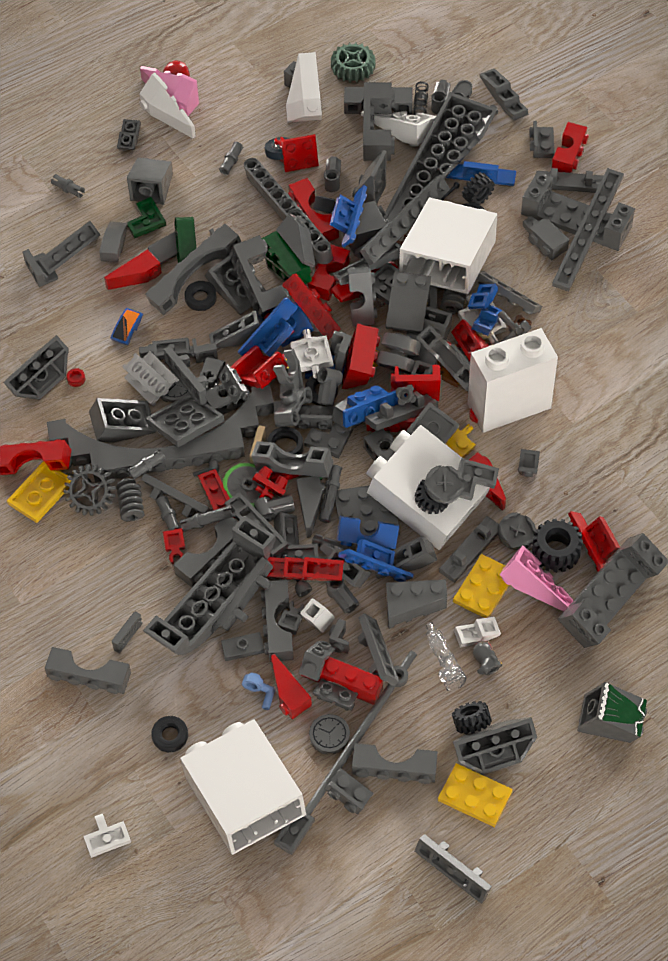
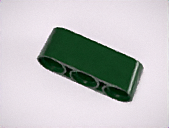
(184, 236)

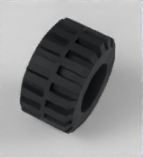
(560, 532)

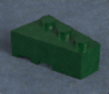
(283, 261)

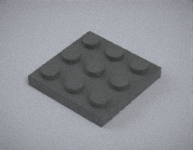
(184, 420)
(359, 504)

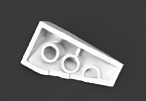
(304, 93)
(163, 107)
(405, 127)

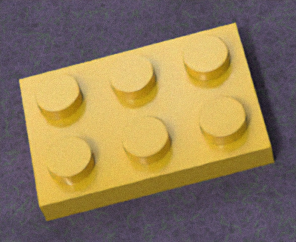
(39, 492)
(482, 587)
(475, 795)

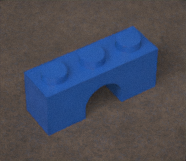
(349, 533)

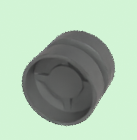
(400, 347)

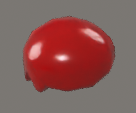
(177, 67)

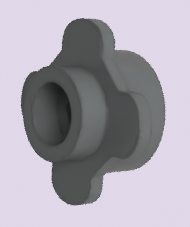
(402, 391)

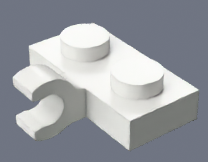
(106, 837)

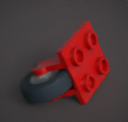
(294, 153)

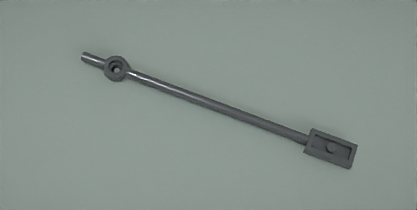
(293, 834)

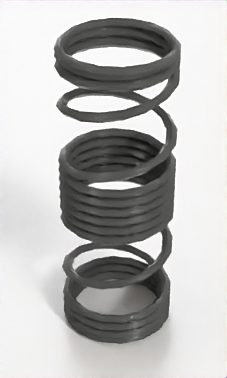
(420, 95)

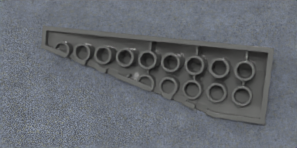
(451, 137)

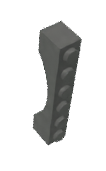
(166, 291)

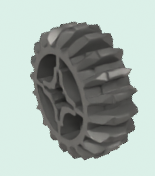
(94, 497)

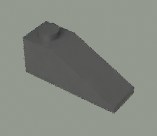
(298, 238)
(237, 332)
(311, 497)
(413, 555)

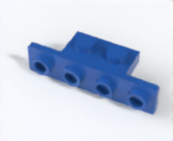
(469, 169)
(347, 213)
(273, 330)
(367, 403)
(375, 558)

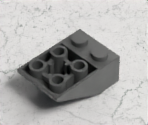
(442, 323)

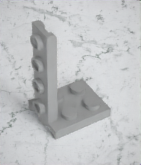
(149, 376)

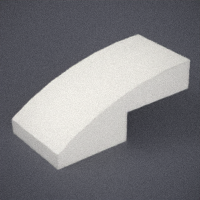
(480, 631)

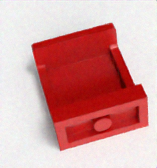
(256, 368)
(422, 383)

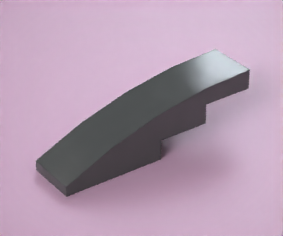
(503, 94)

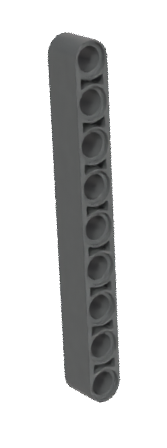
(284, 205)

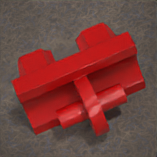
(262, 479)

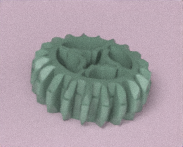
(353, 66)

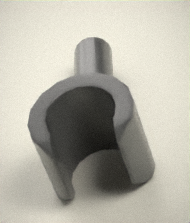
(213, 464)

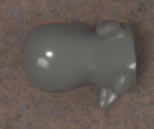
(487, 658)

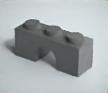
(361, 280)

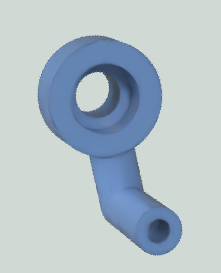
(254, 683)

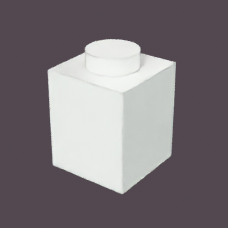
(317, 615)

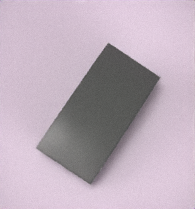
(129, 134)

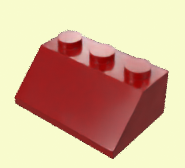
(361, 356)

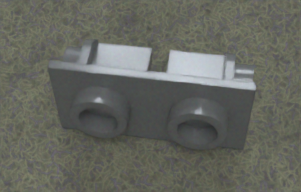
(231, 381)
(334, 693)

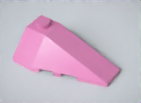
(179, 86)
(525, 575)

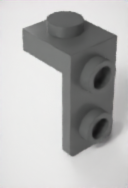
(315, 658)

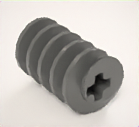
(452, 301)
(130, 500)

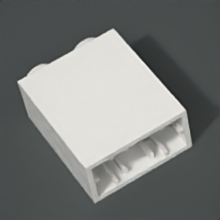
(449, 244)
(512, 379)
(398, 478)
(242, 785)

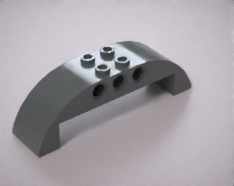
(202, 606)

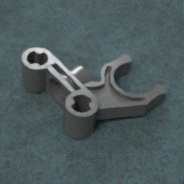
(295, 392)

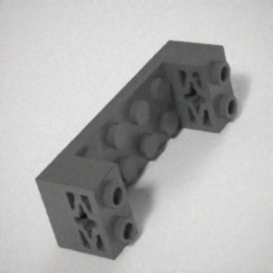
(568, 213)
(611, 589)

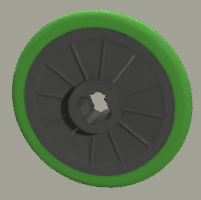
(237, 477)

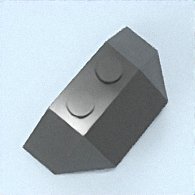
(40, 371)
(496, 745)

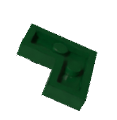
(149, 221)

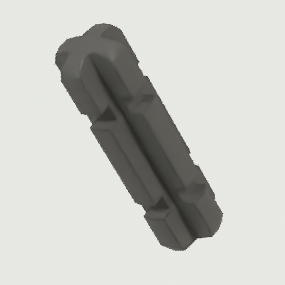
(317, 539)

